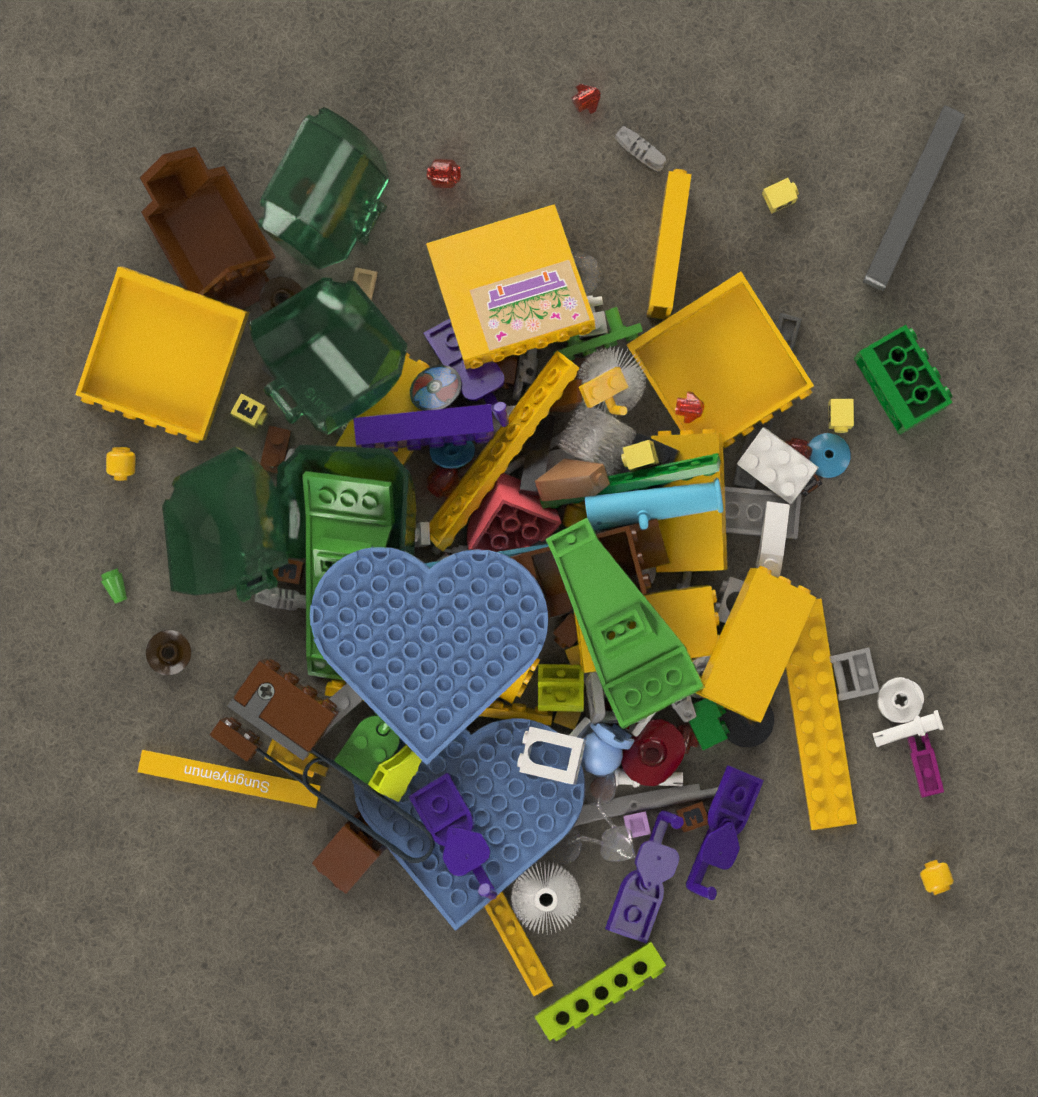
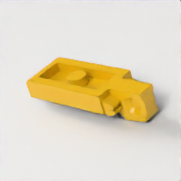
(293, 762)

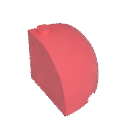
(510, 518)

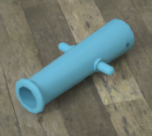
(660, 503)

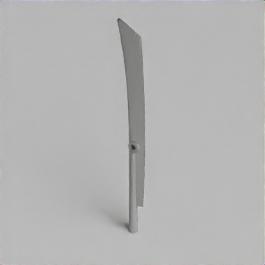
(645, 801)

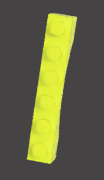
(395, 774)

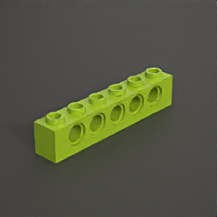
(625, 966)

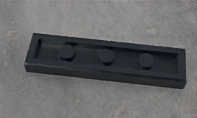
(537, 455)

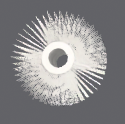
(626, 372)
(597, 438)
(557, 905)

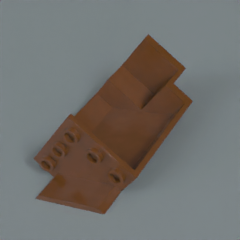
(206, 229)
(629, 546)

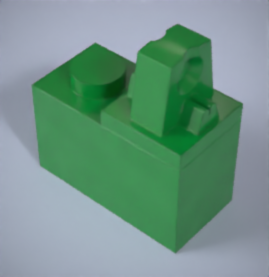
(707, 725)

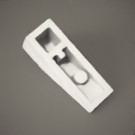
(773, 537)

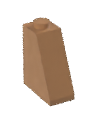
(572, 480)

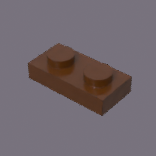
(275, 448)

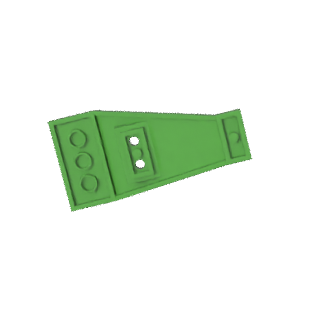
(340, 519)
(641, 666)

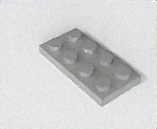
(747, 509)

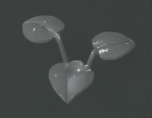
(616, 842)

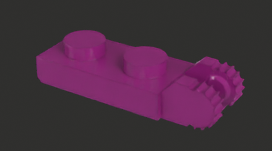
(925, 767)

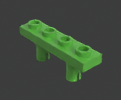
(616, 332)

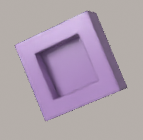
(637, 824)

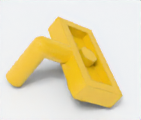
(603, 389)

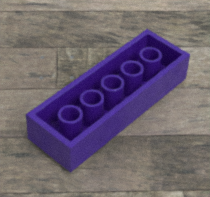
(425, 428)

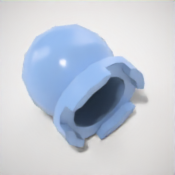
(604, 748)

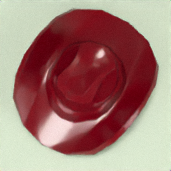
(654, 753)

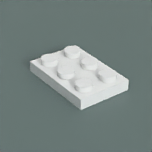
(777, 465)

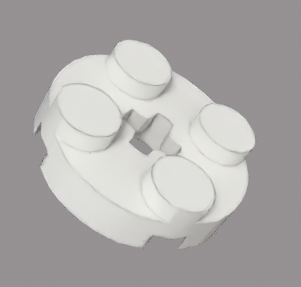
(912, 705)

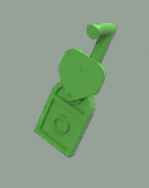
(368, 748)

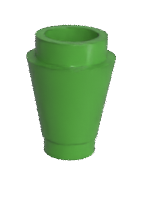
(114, 585)

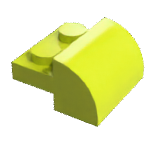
(560, 688)

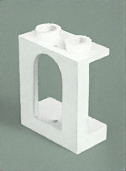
(529, 767)

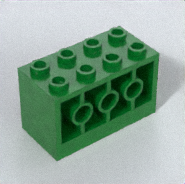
(891, 388)

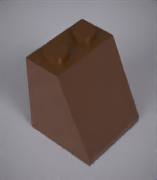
(348, 855)

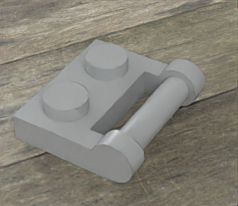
(861, 671)

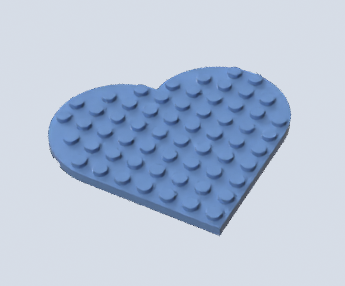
(428, 640)
(513, 811)

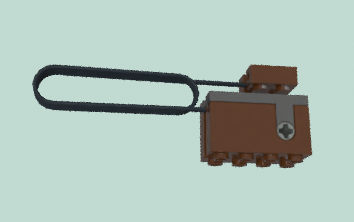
(297, 721)

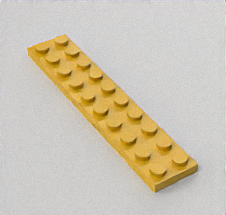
(501, 450)
(819, 727)

